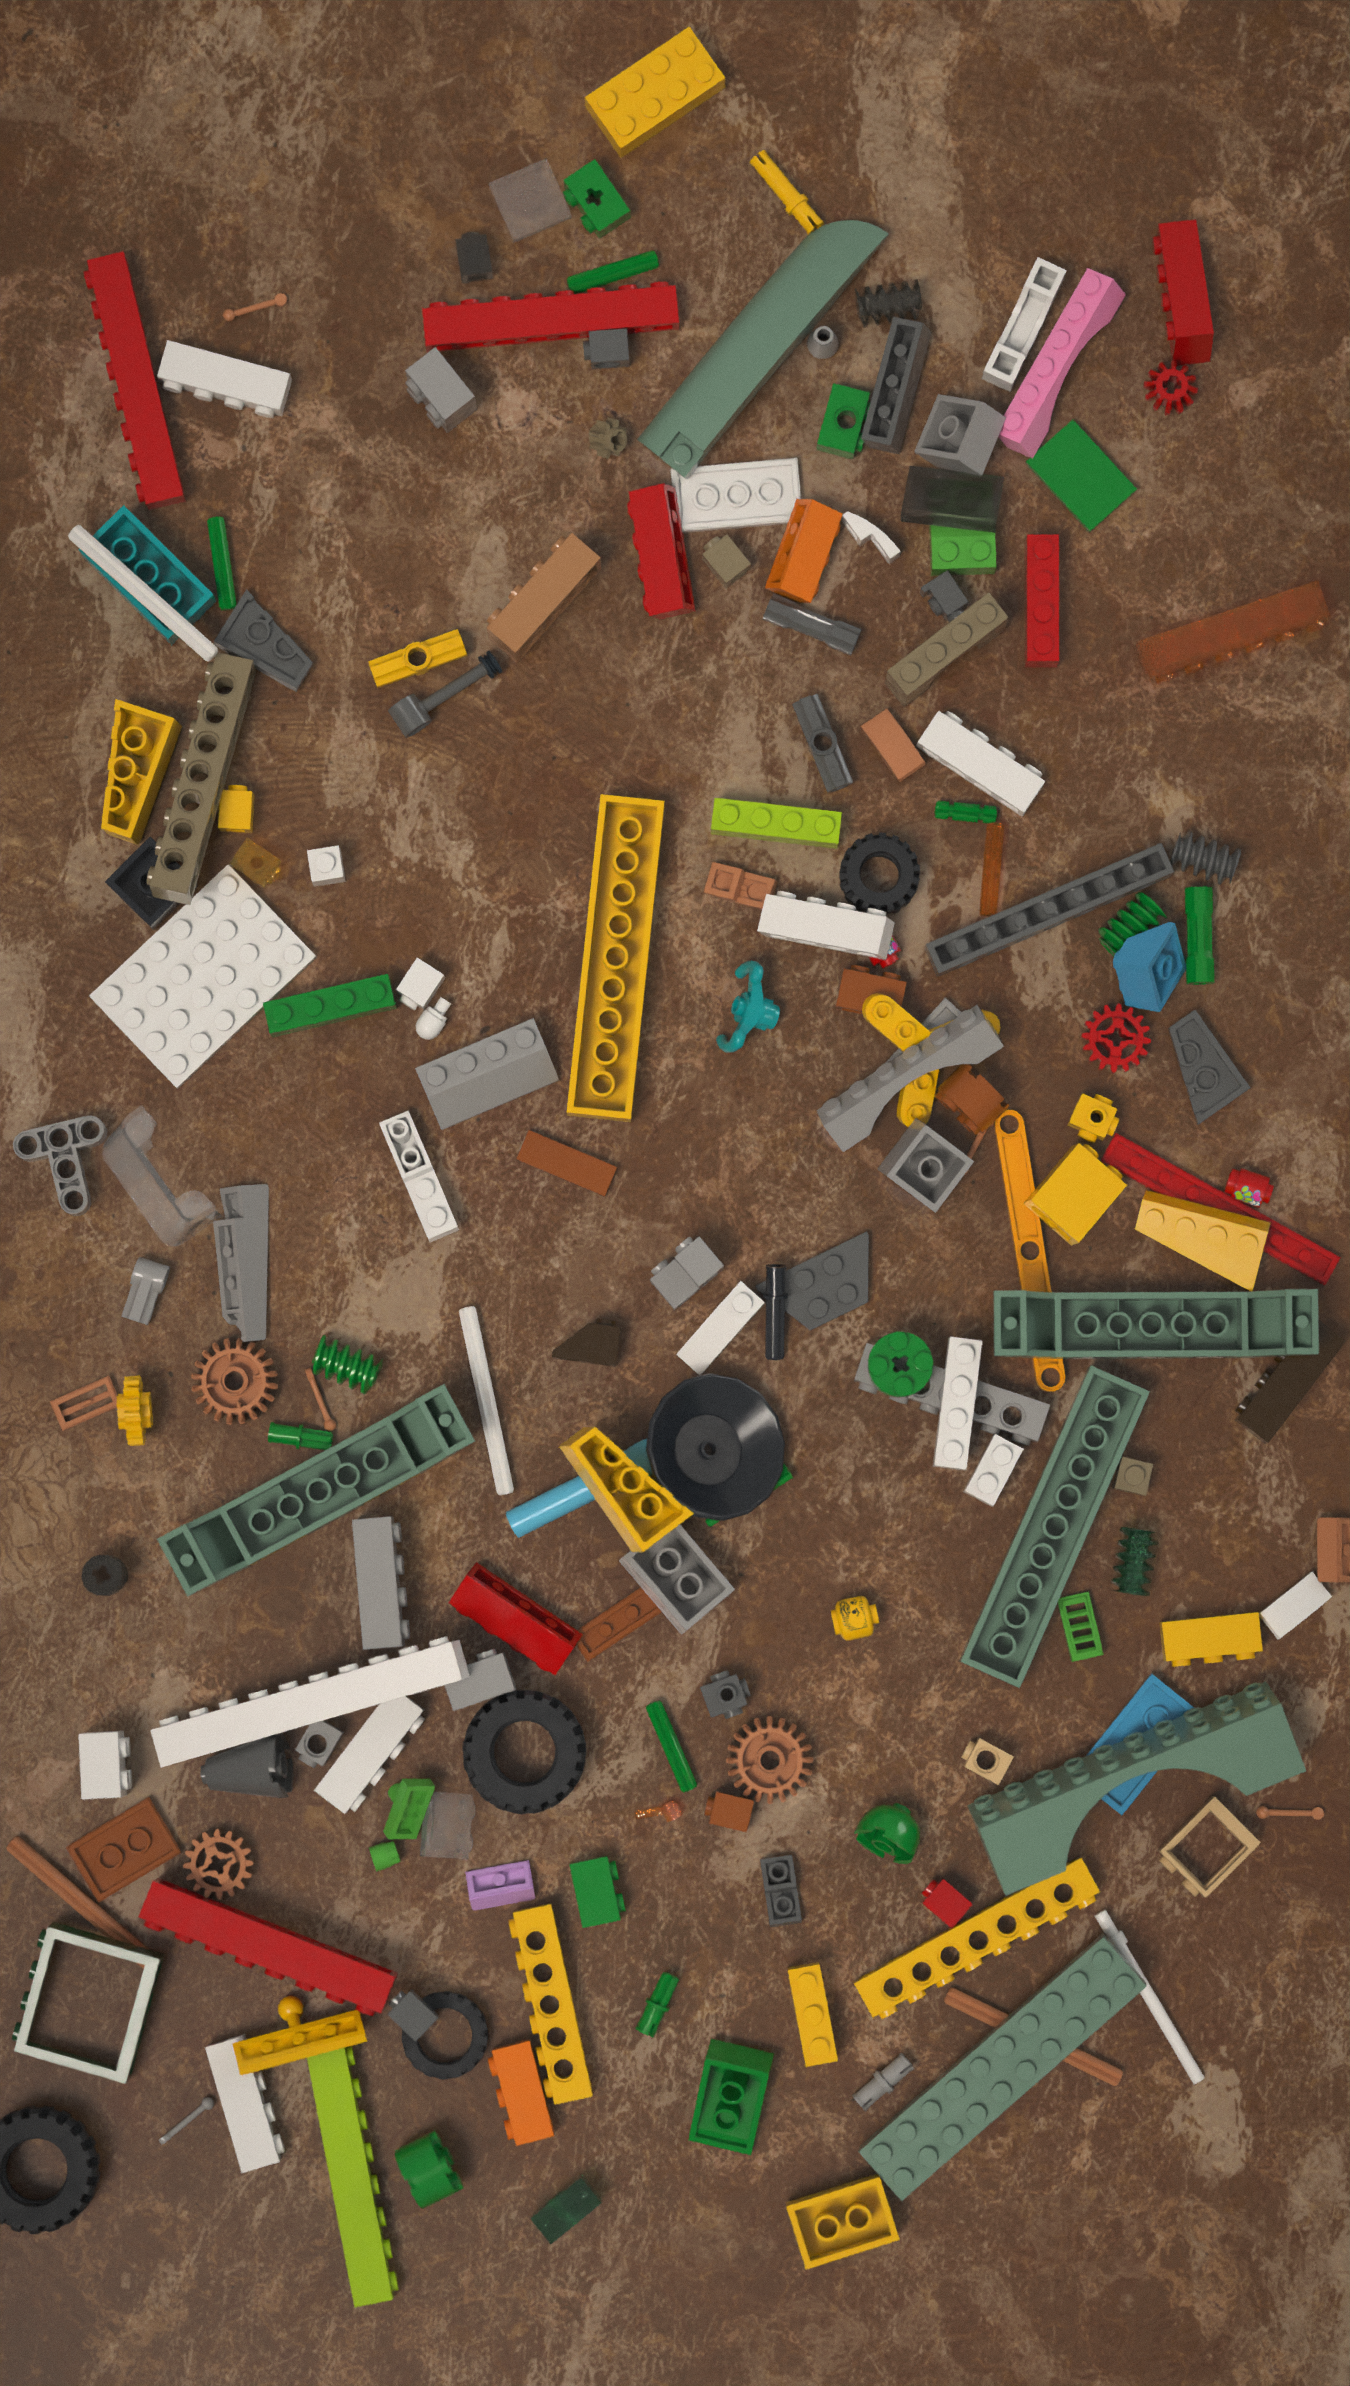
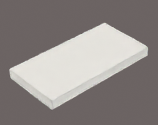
(737, 495)

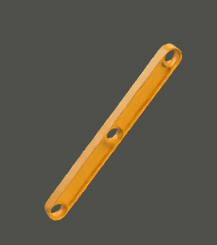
(1025, 1224)

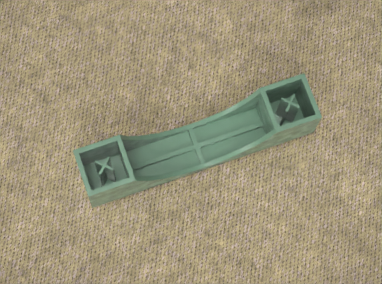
(1034, 1821)

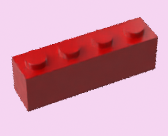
(661, 551)
(1041, 600)
(515, 1619)

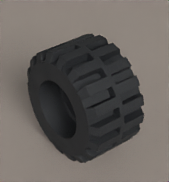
(888, 848)

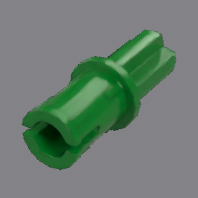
(300, 1436)
(657, 2004)

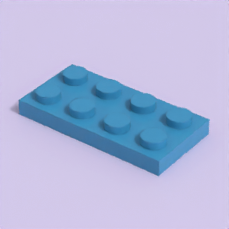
(1146, 1708)

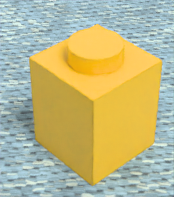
(236, 810)

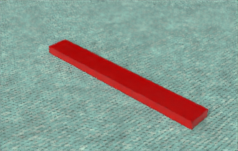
(1172, 1181)

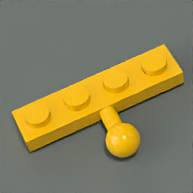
(299, 2039)

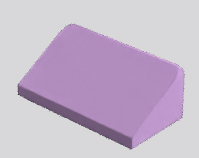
(500, 1885)

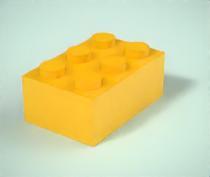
(842, 2221)

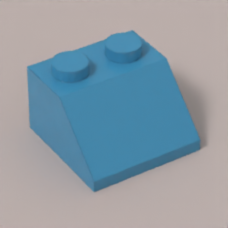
(1150, 967)

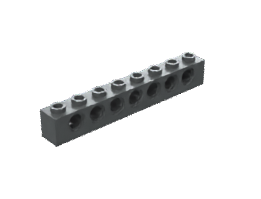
(1049, 910)

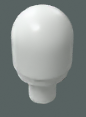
(432, 1020)

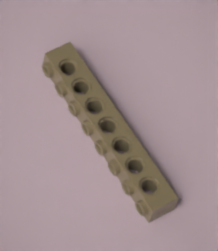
(180, 883)

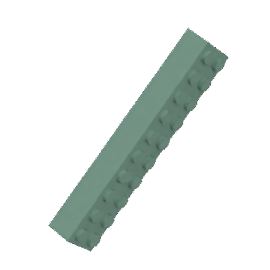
(1054, 1526)
(1002, 2067)

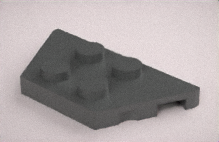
(828, 1283)

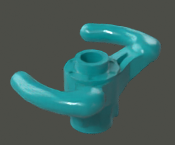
(749, 1009)

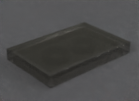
(952, 499)

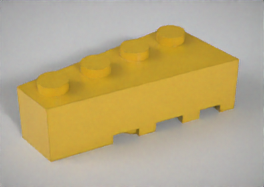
(136, 768)
(1210, 1236)
(624, 1491)

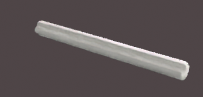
(143, 593)
(486, 1400)

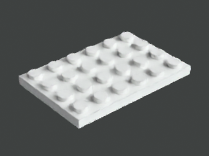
(202, 976)

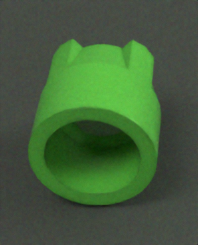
(384, 1855)

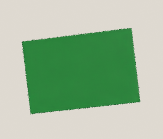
(1081, 476)

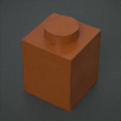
(729, 1811)

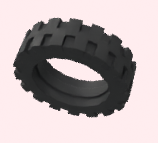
(471, 2058)

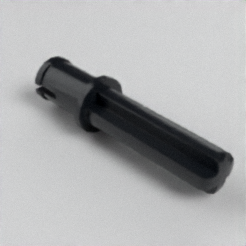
(775, 1311)

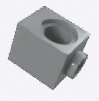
(329, 1732)

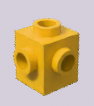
(1082, 1121)

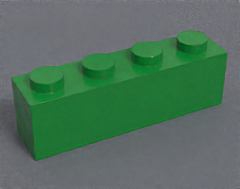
(329, 1005)

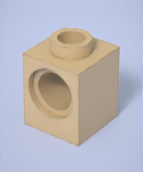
(997, 1770)

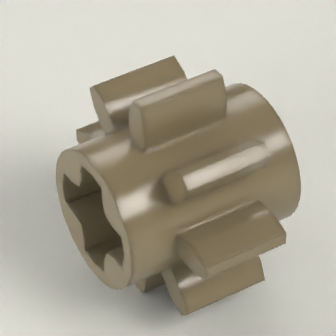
(607, 437)

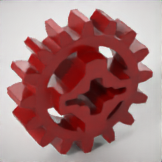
(1117, 1024)

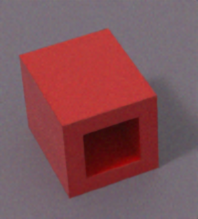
(945, 1901)

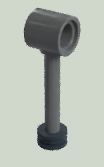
(412, 714)

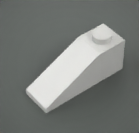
(720, 1328)

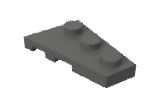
(255, 636)
(1205, 1067)

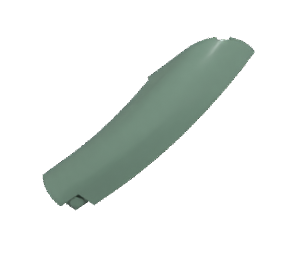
(759, 342)

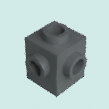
(716, 1704)

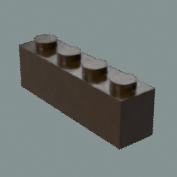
(1285, 1387)

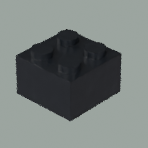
(131, 885)

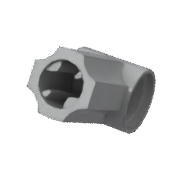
(147, 1283)

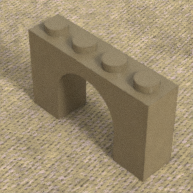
(971, 628)

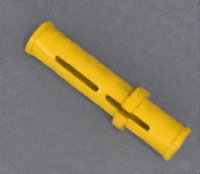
(786, 192)

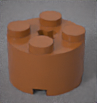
(972, 1098)

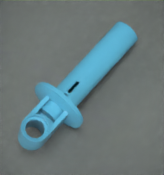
(564, 1498)

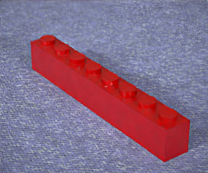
(549, 318)
(135, 380)

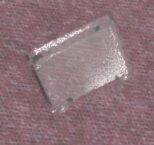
(169, 1217)

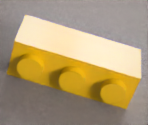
(1211, 1638)
(812, 2014)

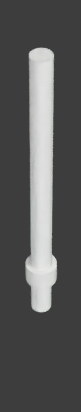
(1119, 1940)

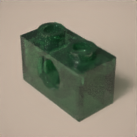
(566, 2209)

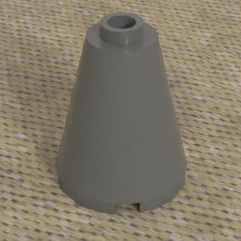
(252, 1769)

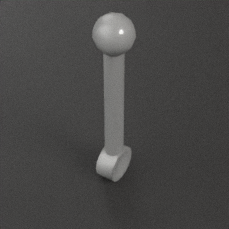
(207, 2104)

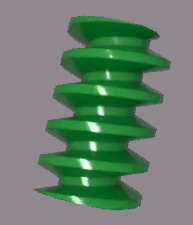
(1130, 923)
(345, 1365)

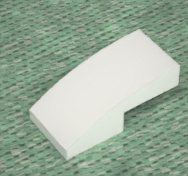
(864, 530)
(1294, 1605)

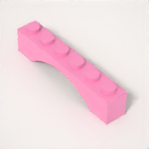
(1084, 315)

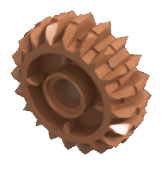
(215, 1376)
(769, 1780)

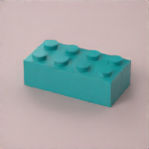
(154, 566)

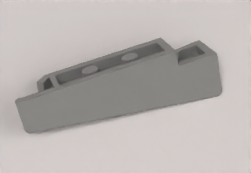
(242, 1258)

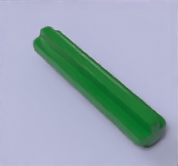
(613, 272)
(221, 563)
(671, 1746)

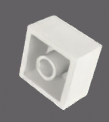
(104, 1764)

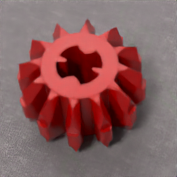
(1180, 395)

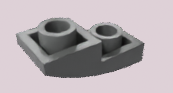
(781, 1891)

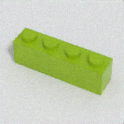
(776, 823)

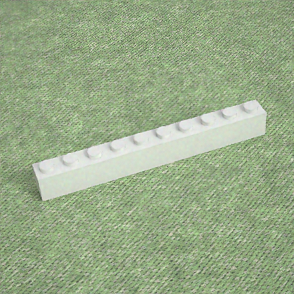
(309, 1703)

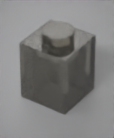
(474, 257)

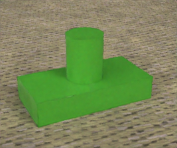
(409, 1807)

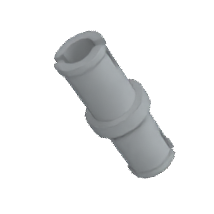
(883, 2081)

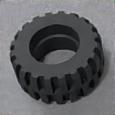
(481, 1763)
(81, 2162)

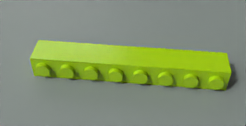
(351, 2177)

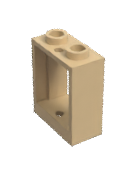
(1237, 1829)

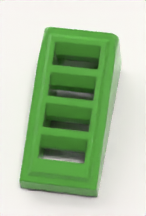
(1074, 1654)

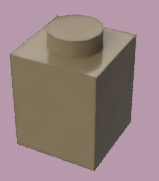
(725, 560)
(1132, 1476)

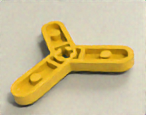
(904, 1031)

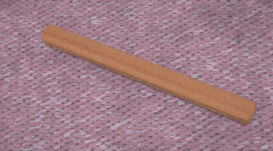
(70, 1892)
(994, 2016)

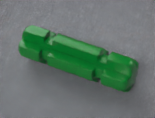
(965, 812)

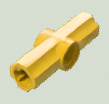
(438, 650)

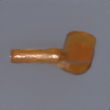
(670, 1810)

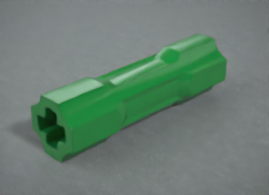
(1199, 935)

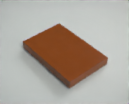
(124, 1849)

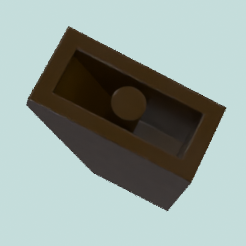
(592, 1344)

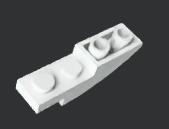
(419, 1176)

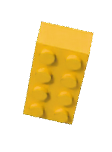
(655, 92)

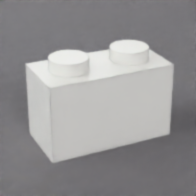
(993, 1470)

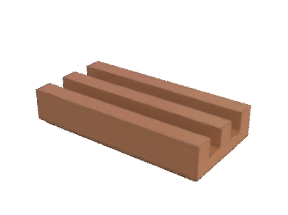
(111, 1392)

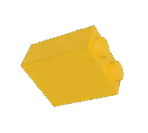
(1076, 1193)

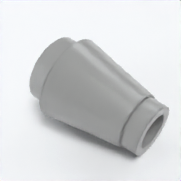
(819, 348)

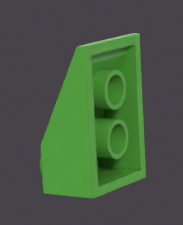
(961, 551)

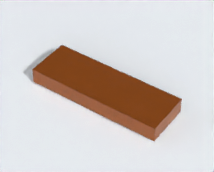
(566, 1163)
(616, 1623)

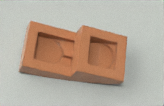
(893, 745)
(739, 886)

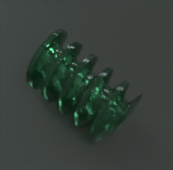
(1134, 1561)

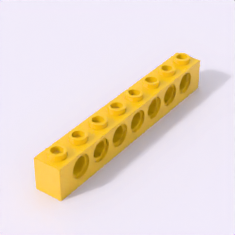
(872, 1984)

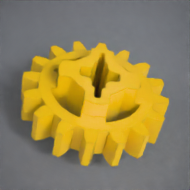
(134, 1410)

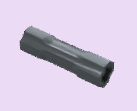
(790, 615)

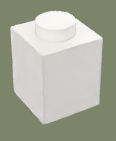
(326, 866)
(419, 985)

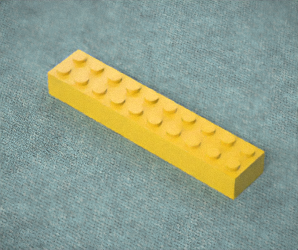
(615, 958)

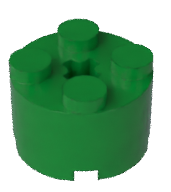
(918, 1363)
(428, 2169)

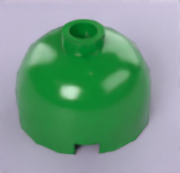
(889, 1831)

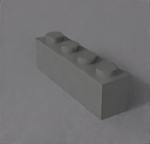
(896, 385)

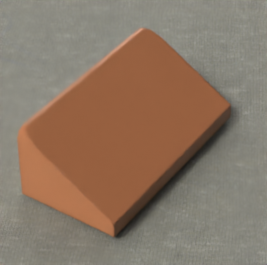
(1333, 1549)

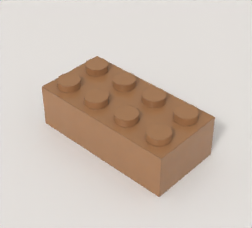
(543, 597)

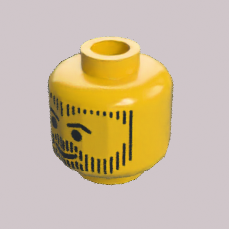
(854, 1618)

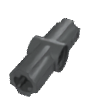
(816, 724)

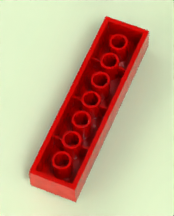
(267, 1945)

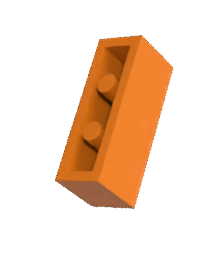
(804, 551)
(521, 2092)

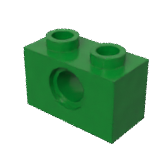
(843, 402)

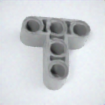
(60, 1155)

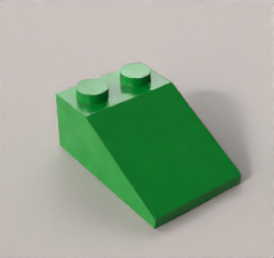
(730, 2096)

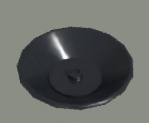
(743, 1442)

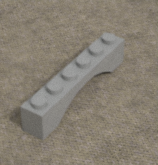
(961, 1041)

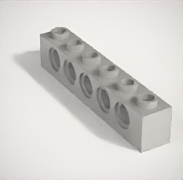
(1031, 1411)

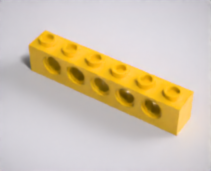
(578, 2083)

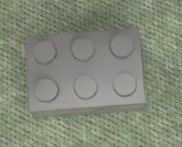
(678, 1578)

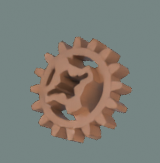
(211, 1850)

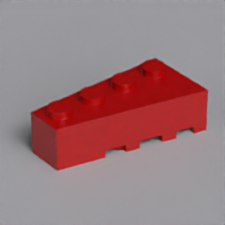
(1184, 292)

